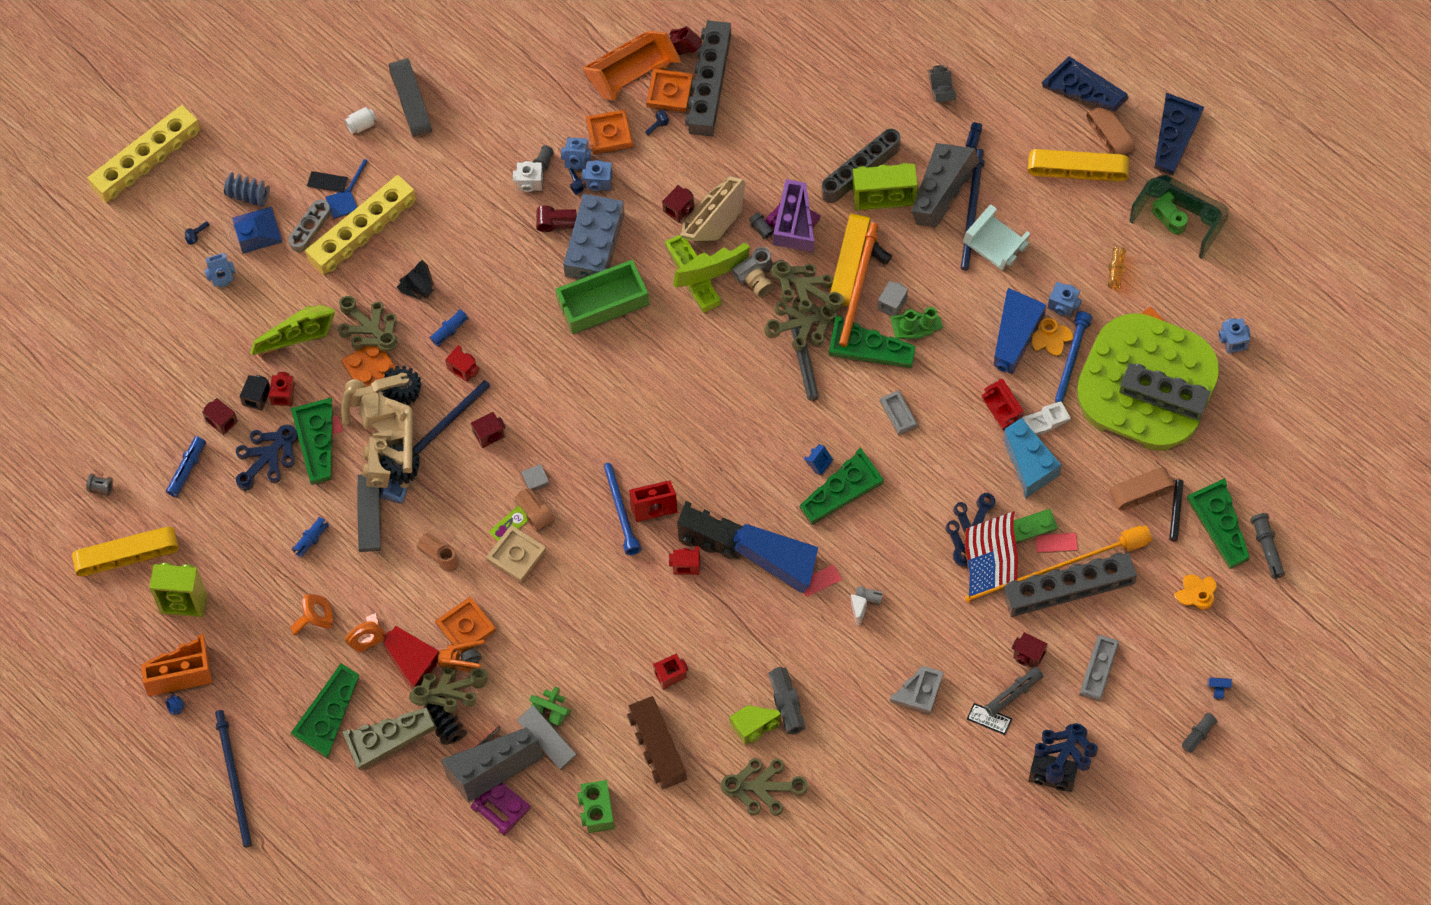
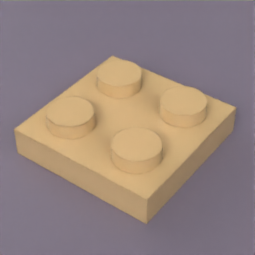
(516, 553)

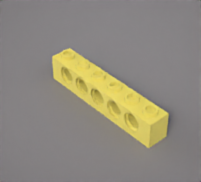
(133, 154)
(349, 227)

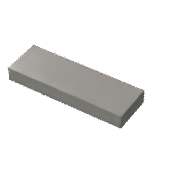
(1099, 668)
(548, 737)

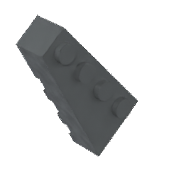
(942, 180)
(491, 763)

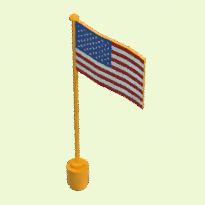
(994, 555)

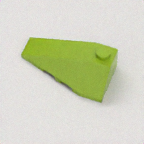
(299, 328)

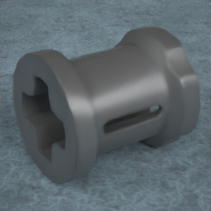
(99, 484)

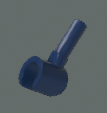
(662, 120)
(576, 186)
(191, 234)

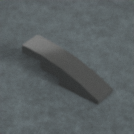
(368, 516)

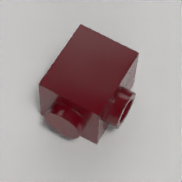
(678, 203)
(1029, 650)

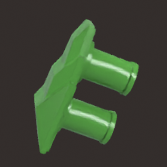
(915, 324)

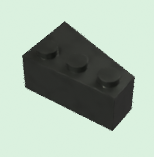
(707, 532)

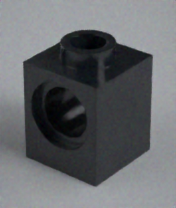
(255, 392)

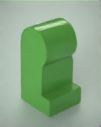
(1169, 214)

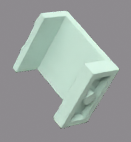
(995, 239)

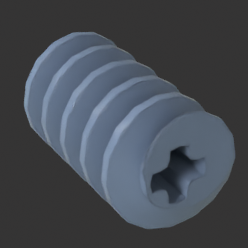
(246, 191)

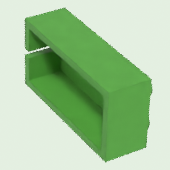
(602, 296)

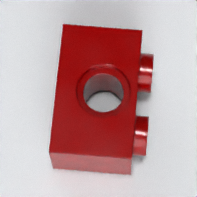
(653, 501)

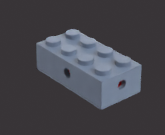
(593, 236)

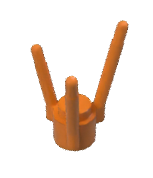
(451, 659)

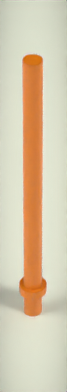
(870, 237)

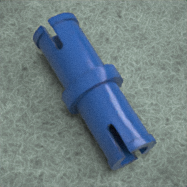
(449, 327)
(310, 537)

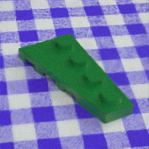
(871, 346)
(314, 432)
(1217, 516)

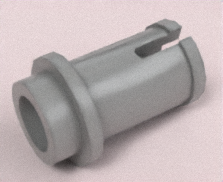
(871, 595)

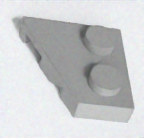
(920, 690)

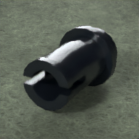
(881, 254)

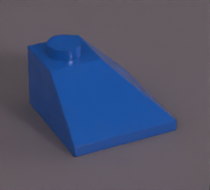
(257, 230)

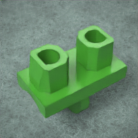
(558, 712)

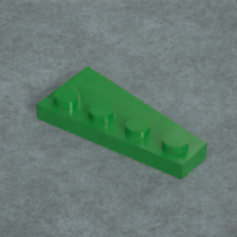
(849, 483)
(324, 716)

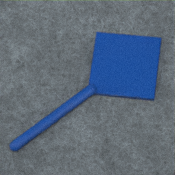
(343, 202)

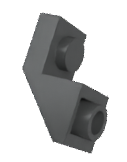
(941, 83)

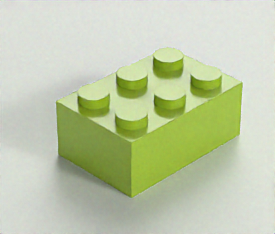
(884, 186)
(178, 590)

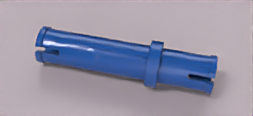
(186, 465)

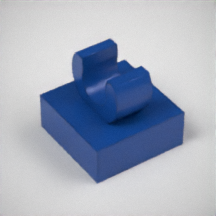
(819, 459)
(1219, 685)

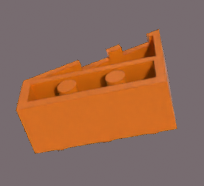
(179, 669)

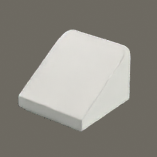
(859, 607)

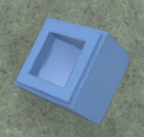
(393, 492)

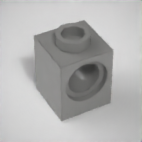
(893, 298)

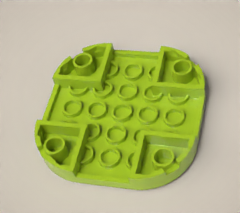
(1159, 348)

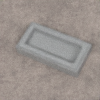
(898, 413)

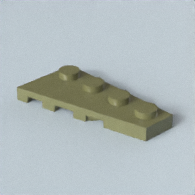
(379, 740)

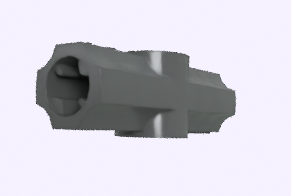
(786, 700)

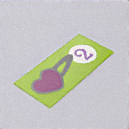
(515, 518)

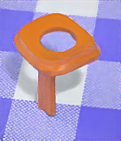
(310, 615)
(371, 627)

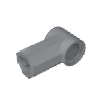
(743, 269)

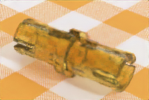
(1116, 267)

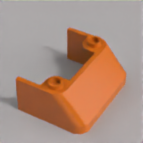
(631, 61)

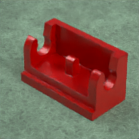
(1002, 404)

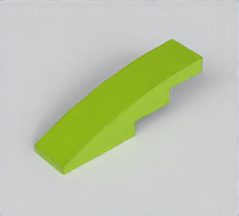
(709, 267)
(702, 292)

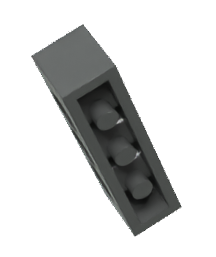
(1170, 401)

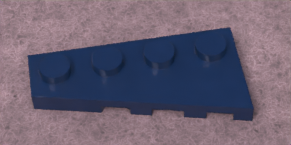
(1085, 85)
(1176, 130)

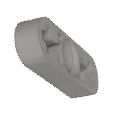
(310, 216)

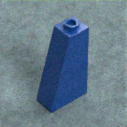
(1018, 324)
(779, 555)

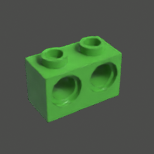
(598, 806)

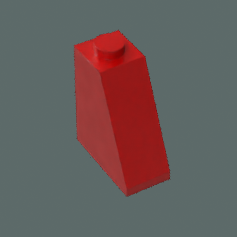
(410, 655)

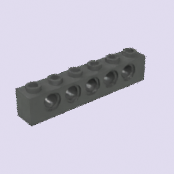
(704, 123)
(1062, 593)

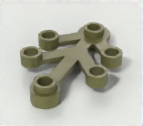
(784, 273)
(801, 320)
(384, 340)
(422, 695)
(760, 786)

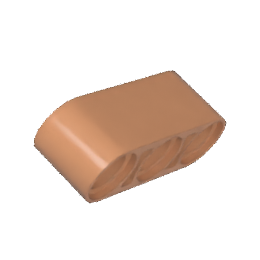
(1110, 131)
(1142, 488)

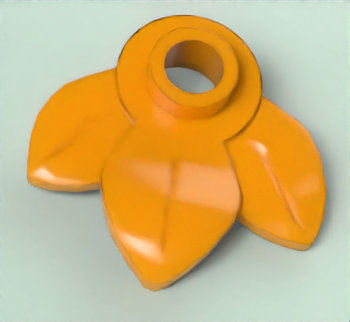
(1051, 340)
(1195, 589)

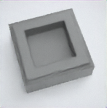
(535, 477)

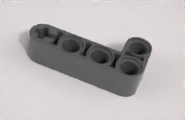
(410, 97)

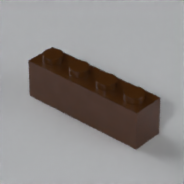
(657, 743)

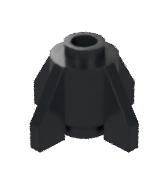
(417, 281)

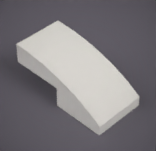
(1048, 418)

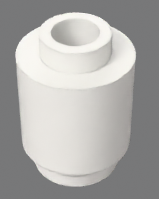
(360, 120)

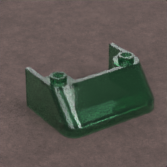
(1210, 210)

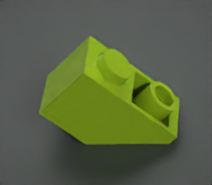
(754, 721)

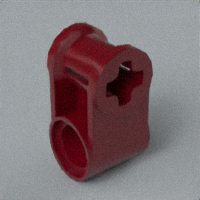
(685, 40)

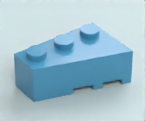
(1030, 457)

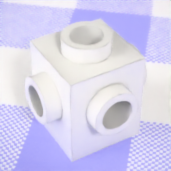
(528, 176)

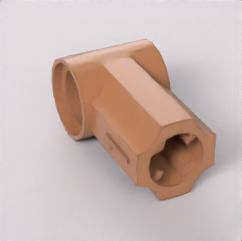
(536, 512)
(438, 551)

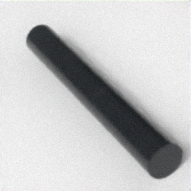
(1176, 510)

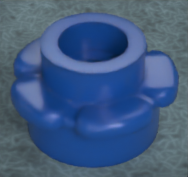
(174, 704)

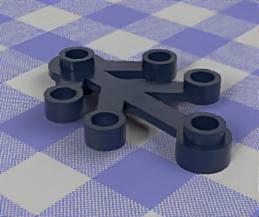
(266, 454)
(964, 521)
(1074, 734)

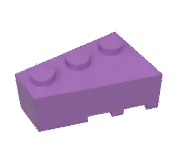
(794, 221)

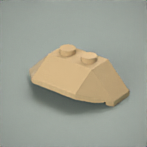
(715, 211)

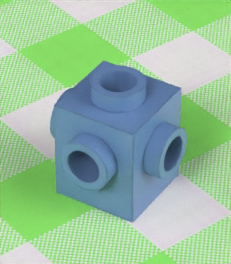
(576, 153)
(598, 175)
(219, 263)
(1064, 299)
(1234, 335)

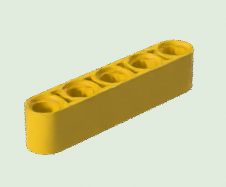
(1078, 165)
(850, 256)
(125, 551)

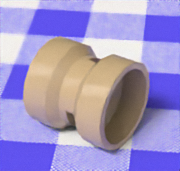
(759, 282)

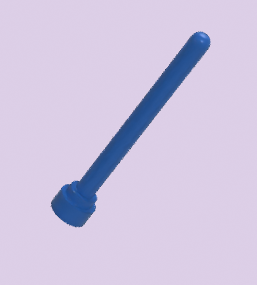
(1083, 321)
(631, 544)

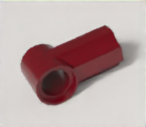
(548, 218)

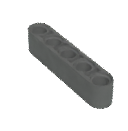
(863, 157)

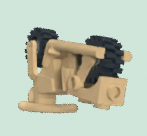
(389, 450)

